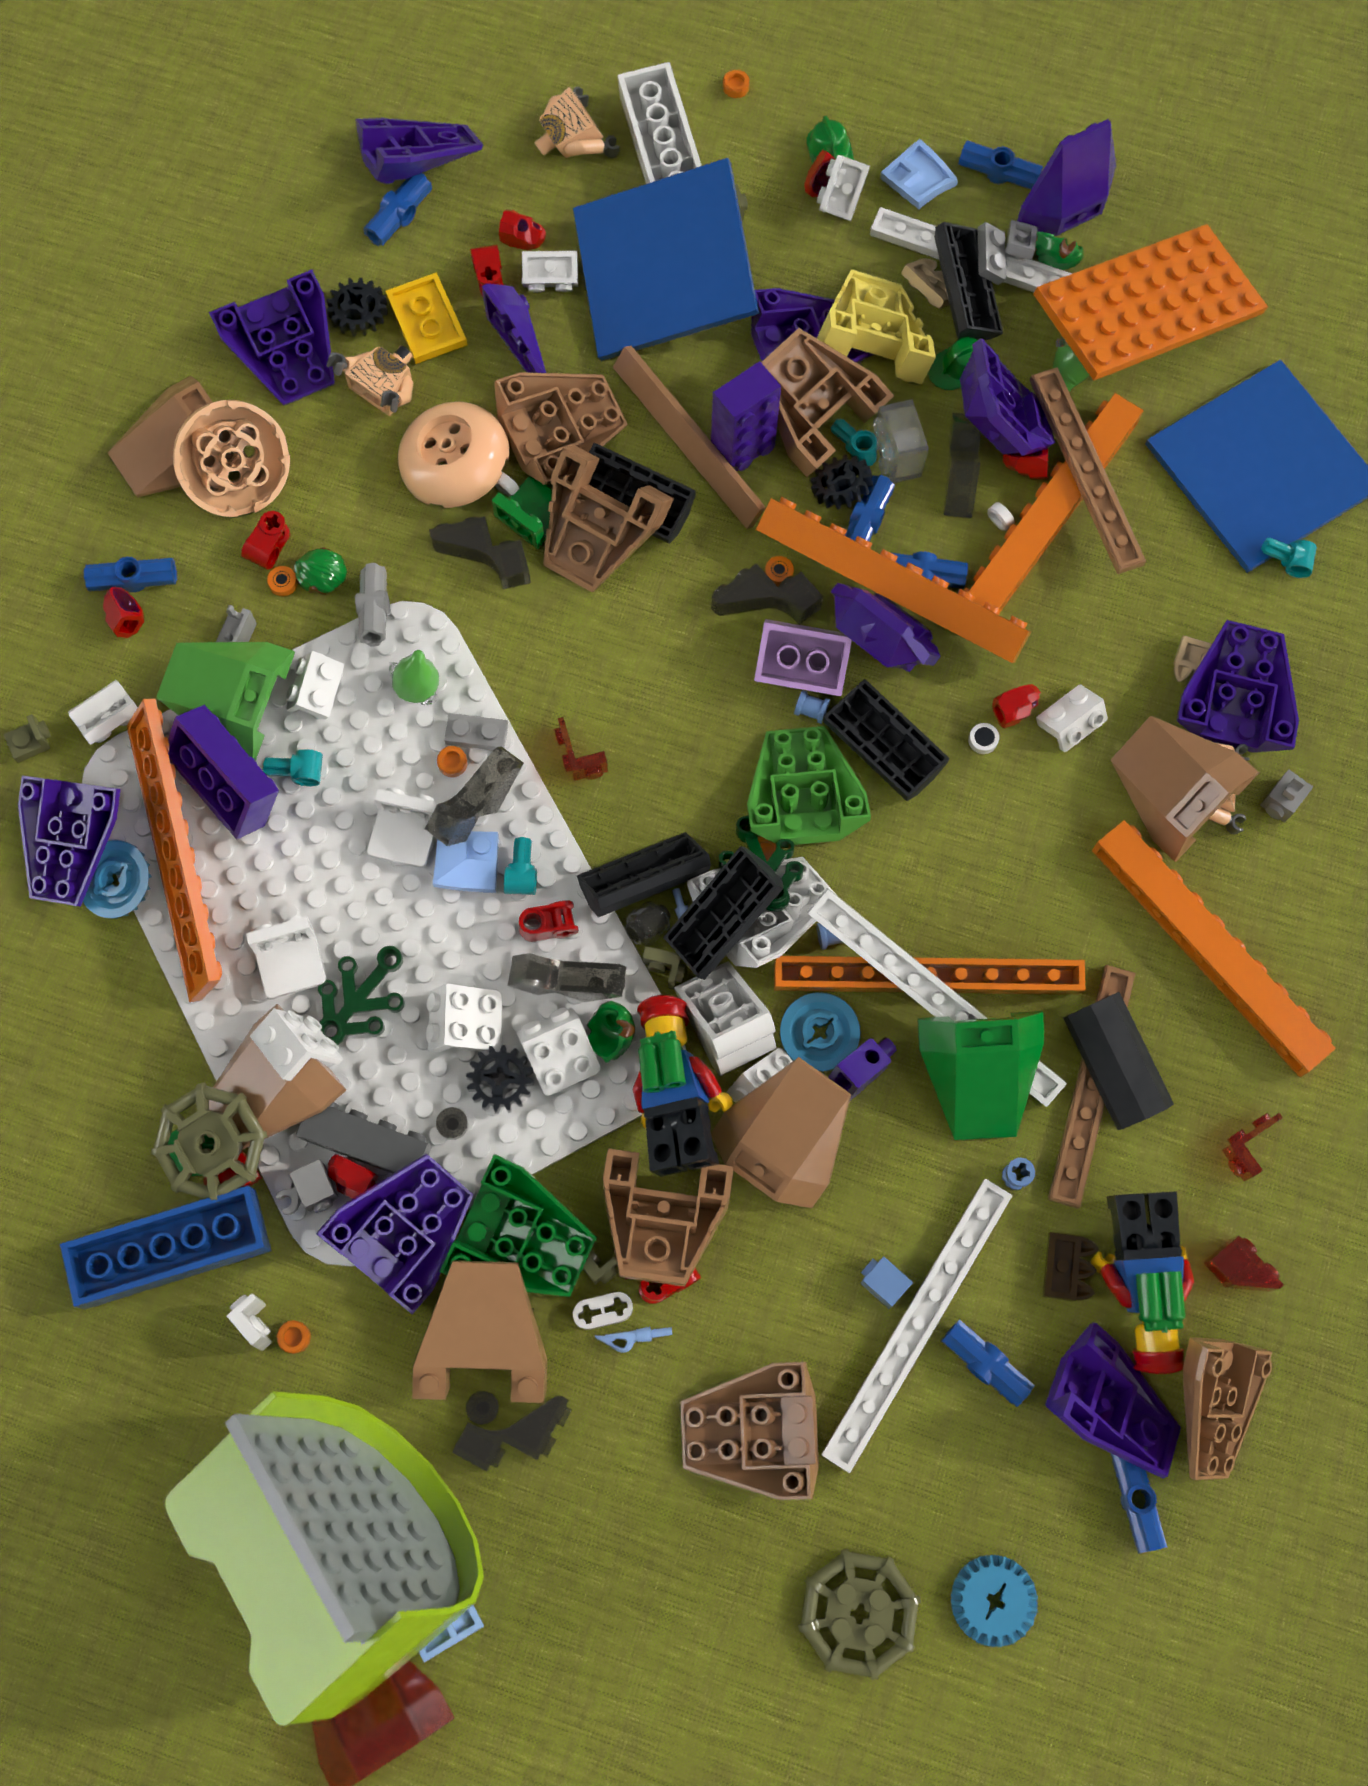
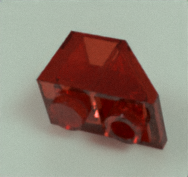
(1241, 1268)

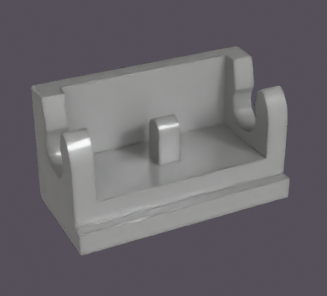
(237, 626)

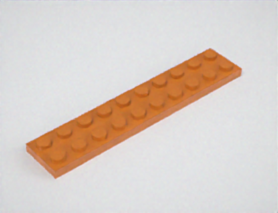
(173, 851)

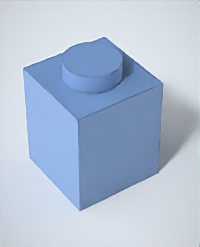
(885, 1281)

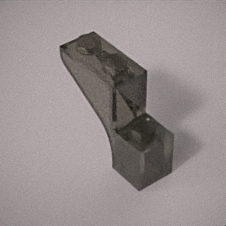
(962, 467)
(473, 542)
(756, 591)
(480, 796)
(572, 979)
(529, 1435)

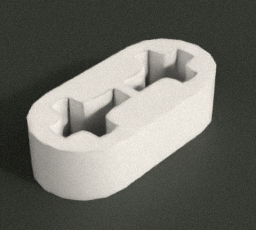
(600, 1303)

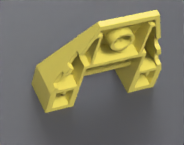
(879, 320)

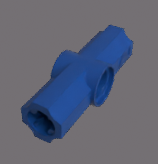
(999, 164)
(397, 209)
(870, 511)
(948, 570)
(147, 573)
(987, 1363)
(1145, 1521)

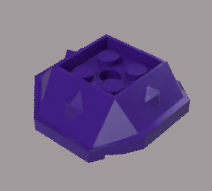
(1002, 405)
(883, 628)

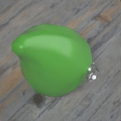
(1069, 365)
(415, 679)

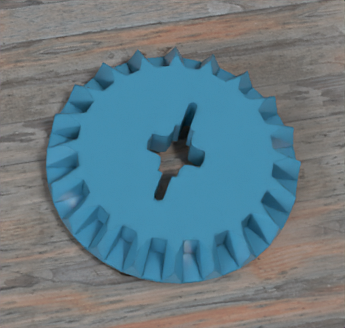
(114, 900)
(818, 1011)
(969, 1602)

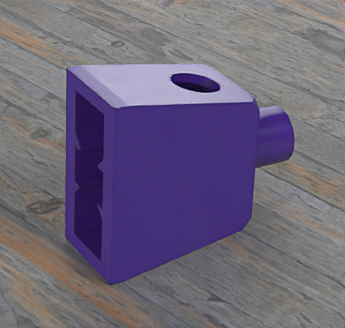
(863, 1065)

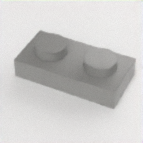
(1021, 240)
(991, 253)
(475, 731)

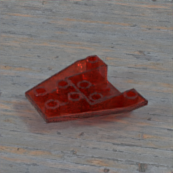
(380, 1726)

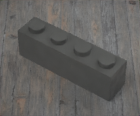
(363, 1140)

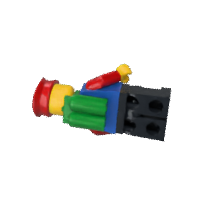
(674, 1091)
(1149, 1275)

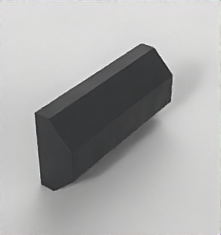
(968, 293)
(622, 478)
(886, 740)
(643, 874)
(724, 911)
(1118, 1061)

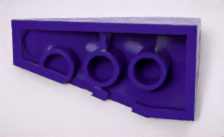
(512, 321)

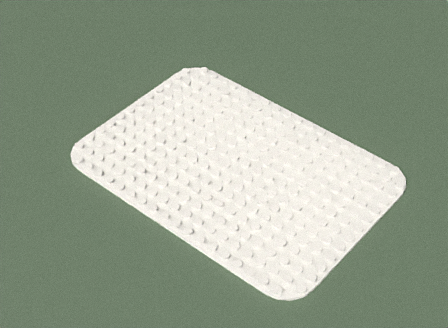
(318, 866)

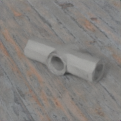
(372, 604)

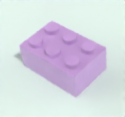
(803, 657)

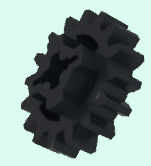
(357, 307)
(841, 482)
(513, 1081)

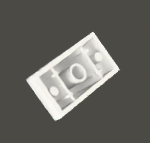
(727, 1018)

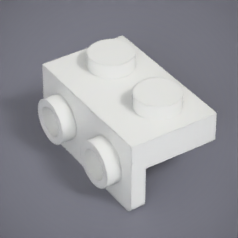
(843, 187)
(550, 270)
(314, 685)
(103, 712)
(1073, 717)

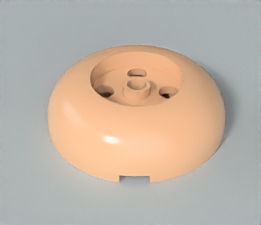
(465, 474)
(260, 475)

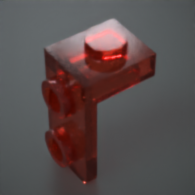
(586, 767)
(1240, 1159)

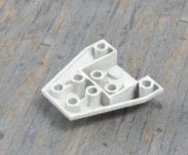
(773, 931)

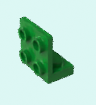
(526, 511)

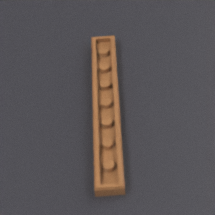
(689, 437)
(1087, 471)
(1084, 1112)

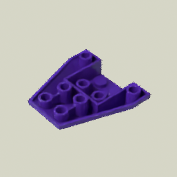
(1073, 182)
(786, 311)
(282, 338)
(1243, 691)
(64, 835)
(401, 1229)

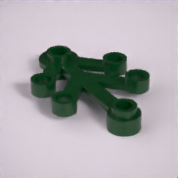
(751, 839)
(356, 1000)

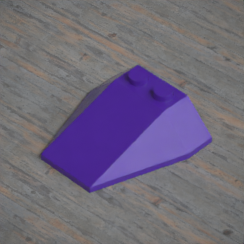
(408, 147)
(1112, 1403)

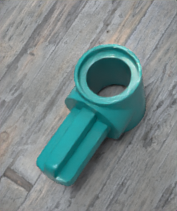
(856, 440)
(1296, 557)
(302, 767)
(521, 875)

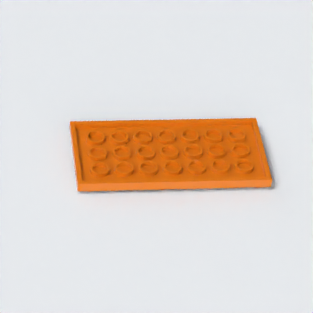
(1149, 301)

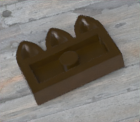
(1065, 1267)

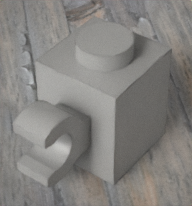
(1286, 796)
(311, 1187)

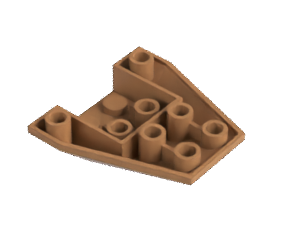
(552, 413)
(146, 449)
(1178, 781)
(274, 1100)
(786, 1134)
(1220, 1398)
(756, 1432)

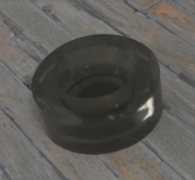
(452, 1123)
(482, 1407)

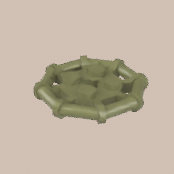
(226, 1146)
(872, 1629)

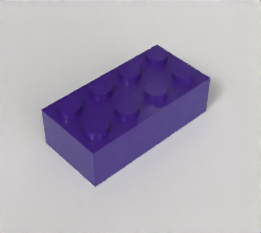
(746, 416)
(221, 771)

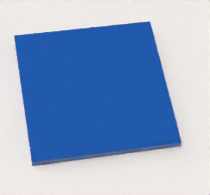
(665, 259)
(1262, 464)

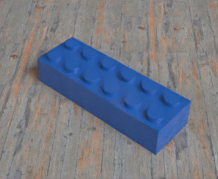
(165, 1248)

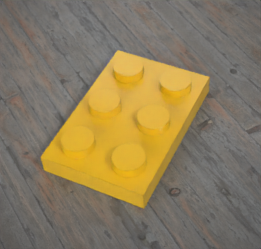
(426, 318)

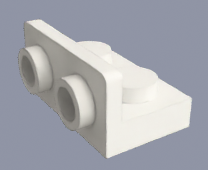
(247, 1323)

